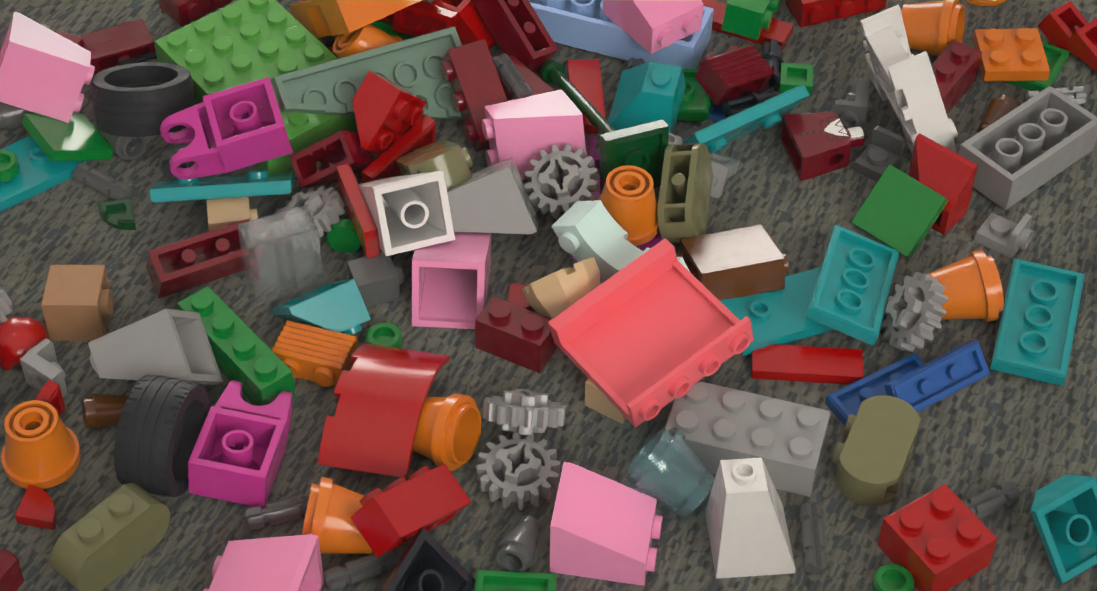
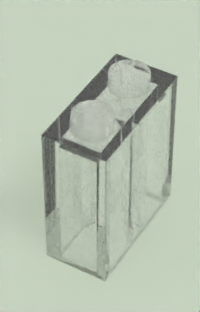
(281, 255)

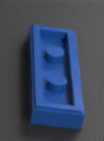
(940, 376)
(848, 399)

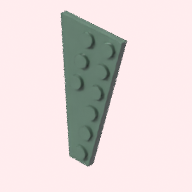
(408, 63)

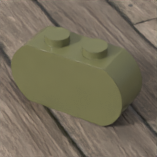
(437, 157)
(684, 191)
(876, 450)
(110, 538)

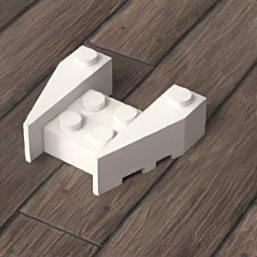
(905, 79)

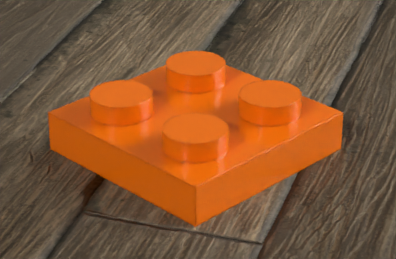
(1011, 54)

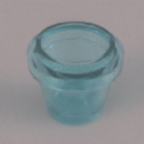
(670, 473)

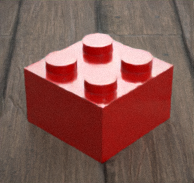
(937, 540)

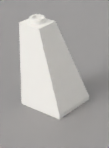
(409, 211)
(747, 522)

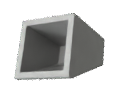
(493, 202)
(161, 344)

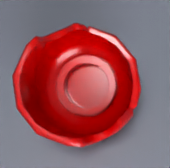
(17, 337)

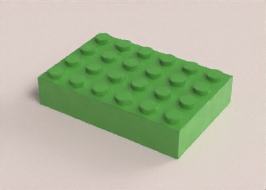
(246, 45)

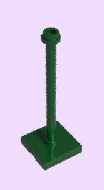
(633, 146)

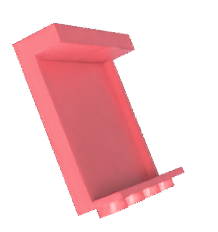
(649, 334)

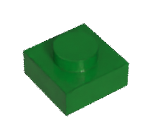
(795, 75)

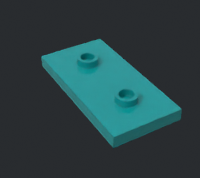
(761, 115)
(35, 174)
(253, 184)
(853, 285)
(779, 314)
(1038, 322)

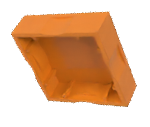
(343, 16)

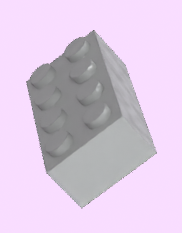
(1030, 146)
(745, 425)

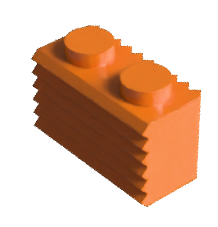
(315, 352)

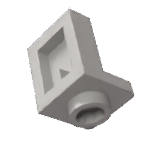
(722, 169)
(1004, 234)
(42, 365)

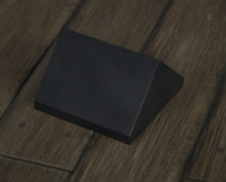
(428, 568)

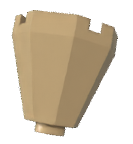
(562, 288)

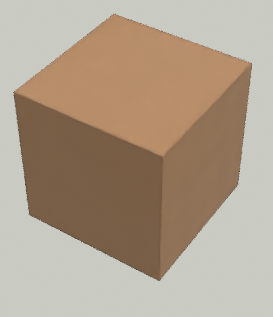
(77, 302)

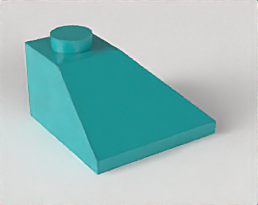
(648, 95)
(331, 307)
(1068, 524)

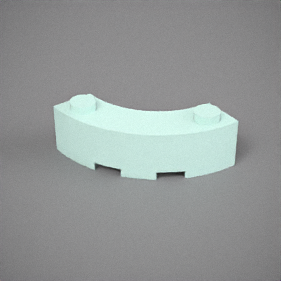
(590, 232)

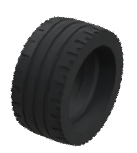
(139, 97)
(159, 433)

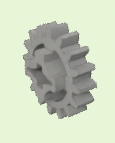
(547, 177)
(323, 204)
(914, 312)
(524, 411)
(521, 470)

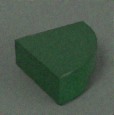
(118, 212)

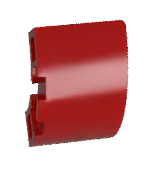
(379, 409)

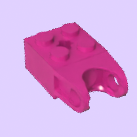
(228, 131)
(240, 448)

